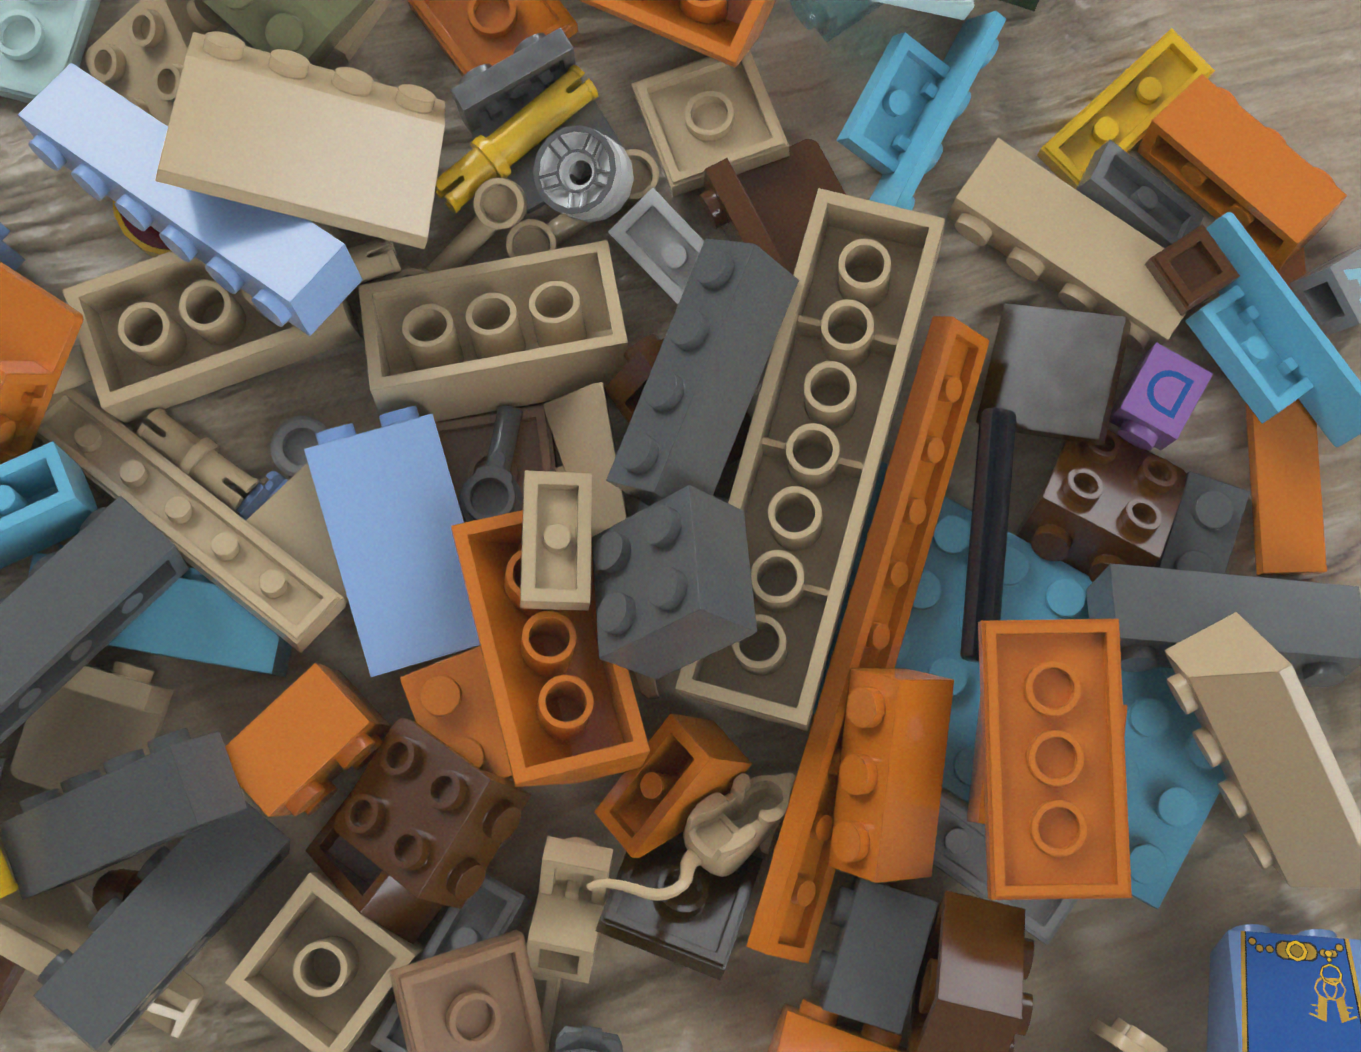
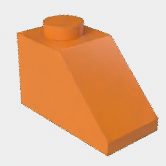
(684, 766)

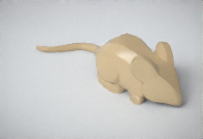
(724, 832)

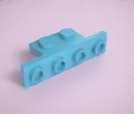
(912, 105)
(1272, 342)

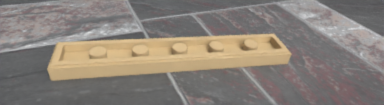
(194, 520)

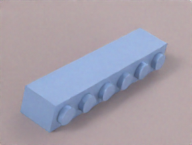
(115, 152)

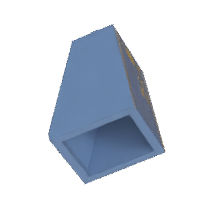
(1284, 992)

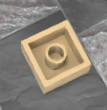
(322, 967)

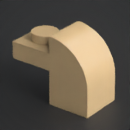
(567, 913)

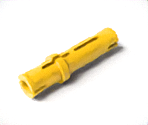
(514, 138)

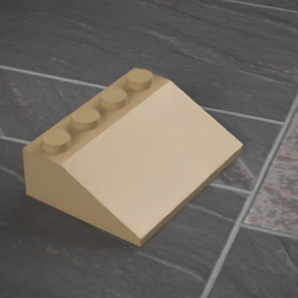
(304, 139)

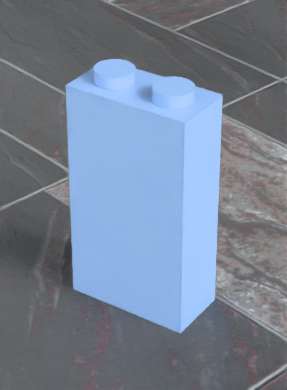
(392, 538)

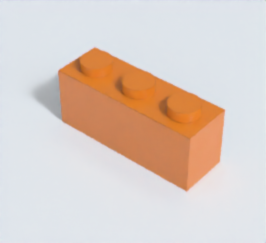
(1241, 168)
(890, 774)

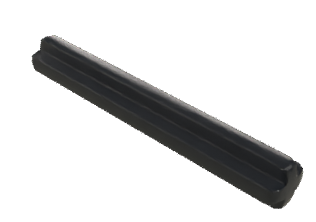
(988, 525)

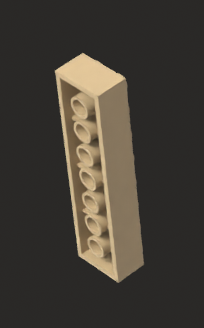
(819, 447)

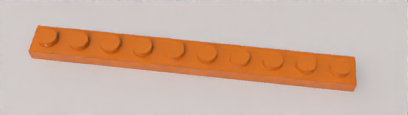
(871, 628)

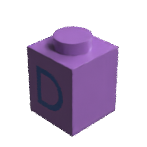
(1158, 398)

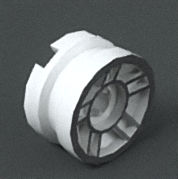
(562, 162)

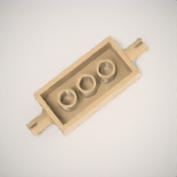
(175, 334)

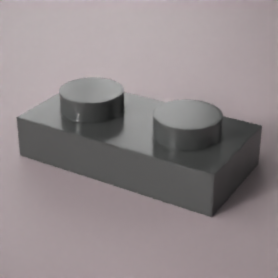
(1137, 196)
(1204, 526)

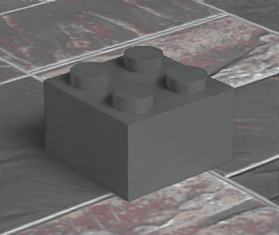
(673, 583)

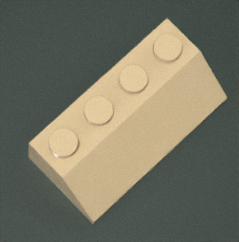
(494, 332)
(1271, 754)

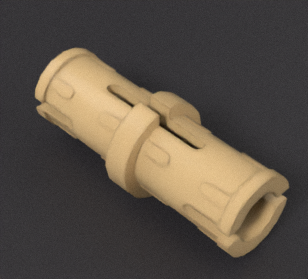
(197, 458)

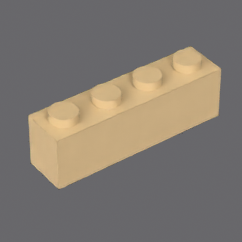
(1064, 241)

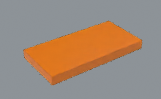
(1054, 759)

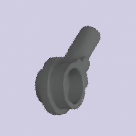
(492, 487)

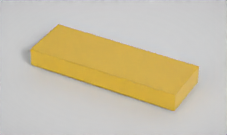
(1125, 106)

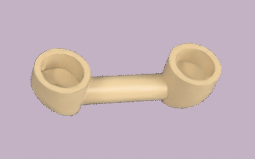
(497, 205)
(535, 236)

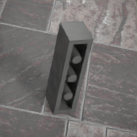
(704, 372)
(79, 605)
(1158, 607)
(123, 813)
(159, 927)

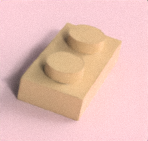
(556, 540)

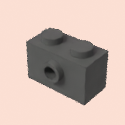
(874, 953)

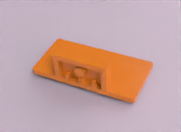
(34, 348)

